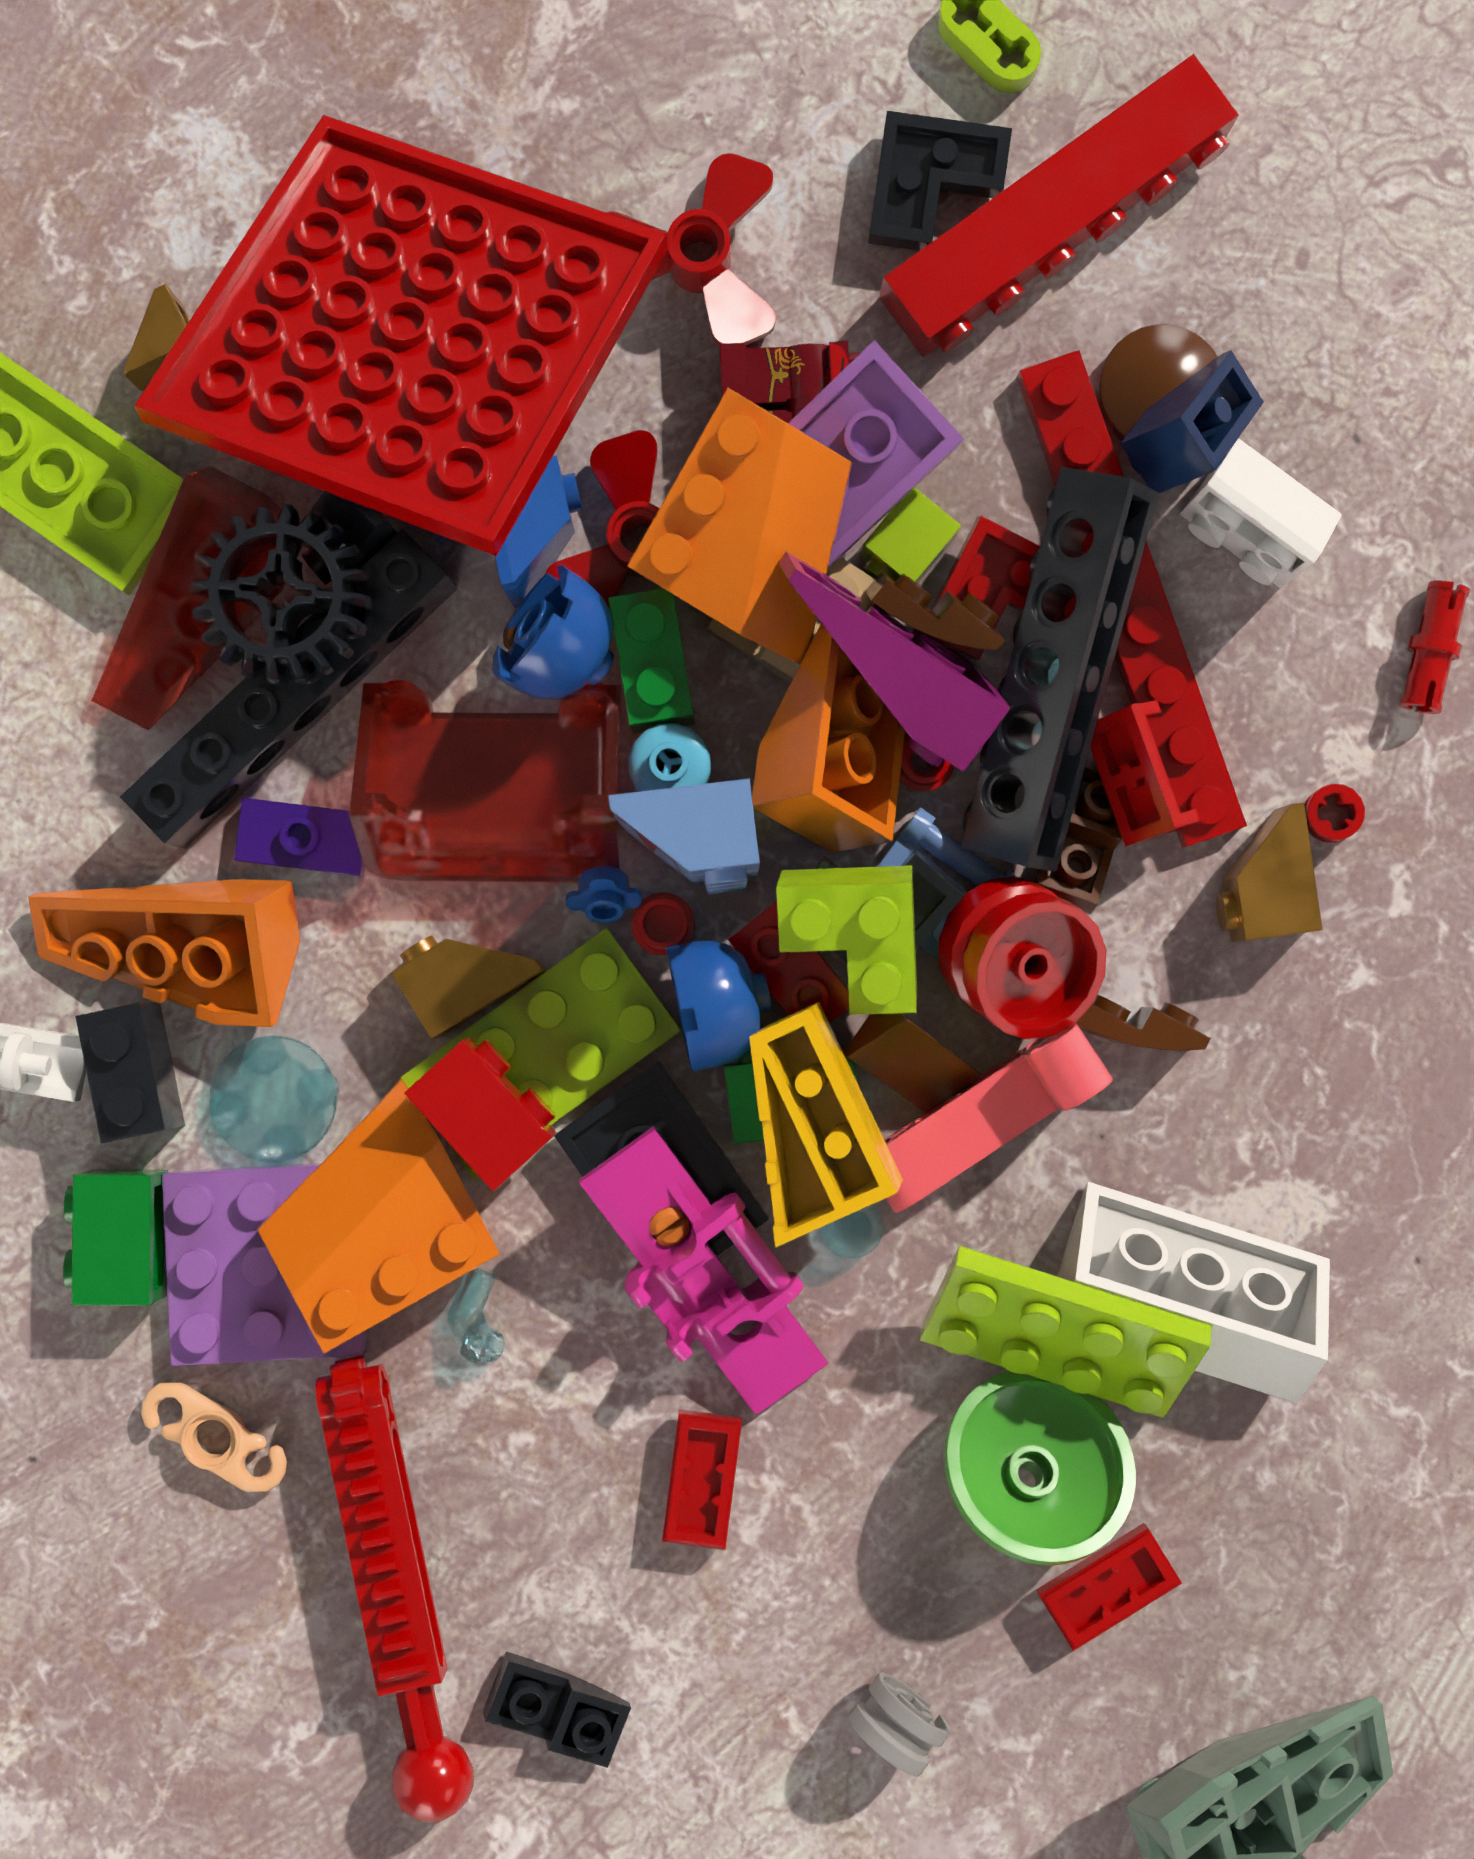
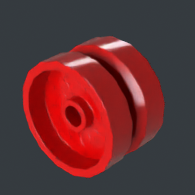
(1022, 957)

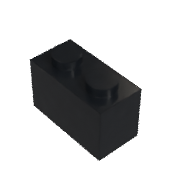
(130, 1071)

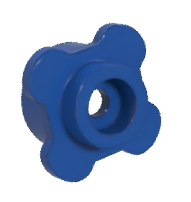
(603, 894)

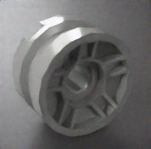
(898, 1724)

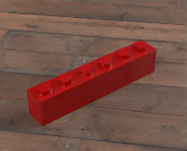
(1059, 207)

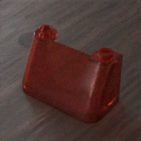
(486, 789)

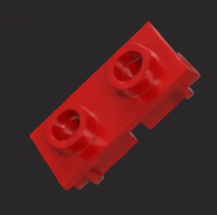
(792, 977)

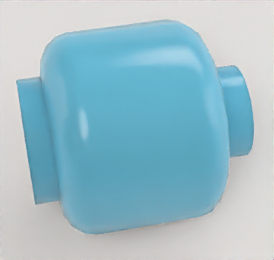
(666, 738)

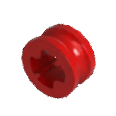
(1344, 797)

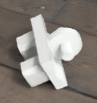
(41, 1063)

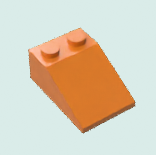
(831, 755)

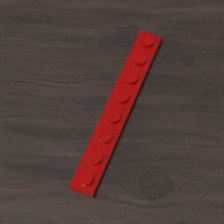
(1150, 645)

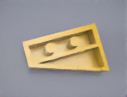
(816, 1127)

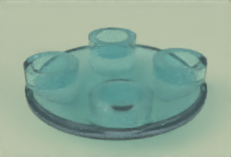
(273, 1099)

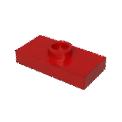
(702, 1479)
(1108, 1586)

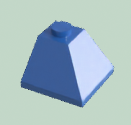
(539, 532)

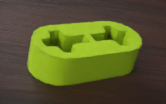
(982, 43)

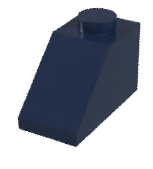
(1193, 425)

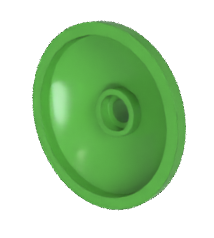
(1069, 1446)

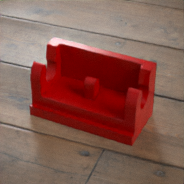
(1136, 775)

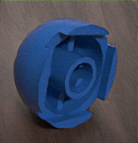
(558, 639)
(716, 1001)

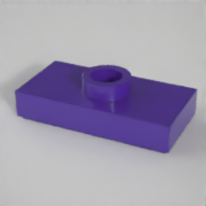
(297, 837)

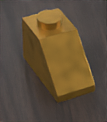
(1272, 882)
(458, 980)

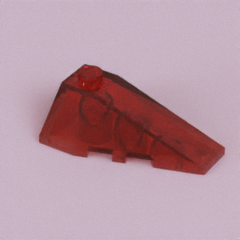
(160, 640)

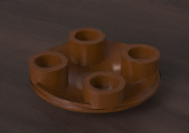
(1146, 369)

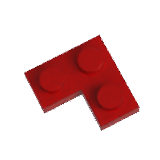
(995, 570)

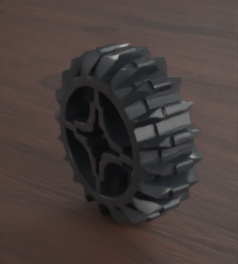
(282, 566)

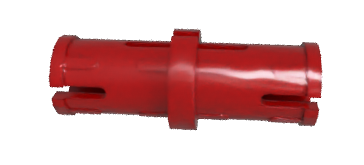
(1434, 647)

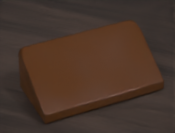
(909, 1060)

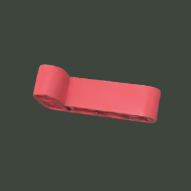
(993, 1110)

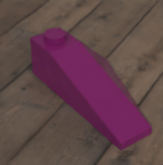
(927, 686)

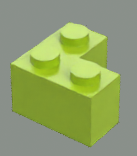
(859, 912)

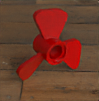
(730, 193)
(626, 474)

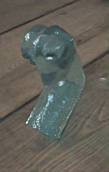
(468, 1323)

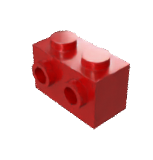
(483, 1111)

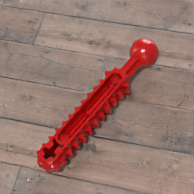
(392, 1582)

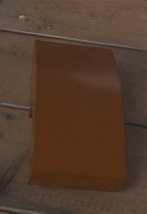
(951, 620)
(1087, 847)
(1153, 1029)

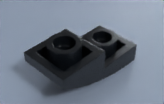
(557, 1707)

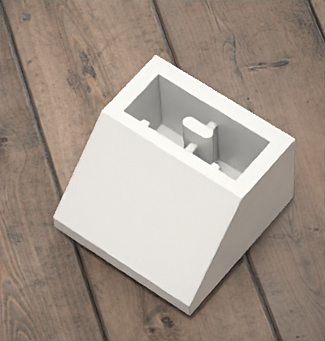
(1260, 517)

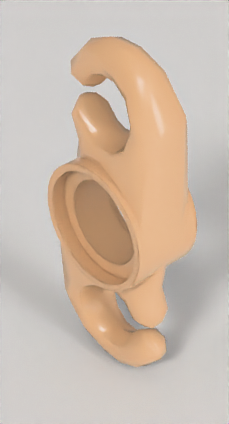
(228, 1465)

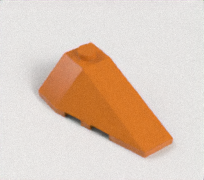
(193, 943)

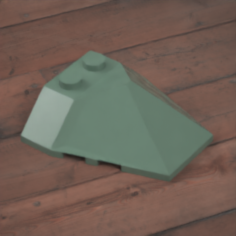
(1266, 1788)

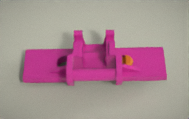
(687, 1285)

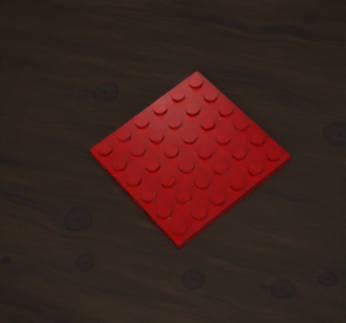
(405, 332)

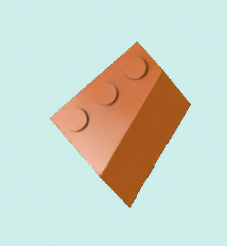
(734, 513)
(376, 1225)

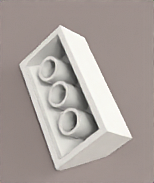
(1255, 1293)

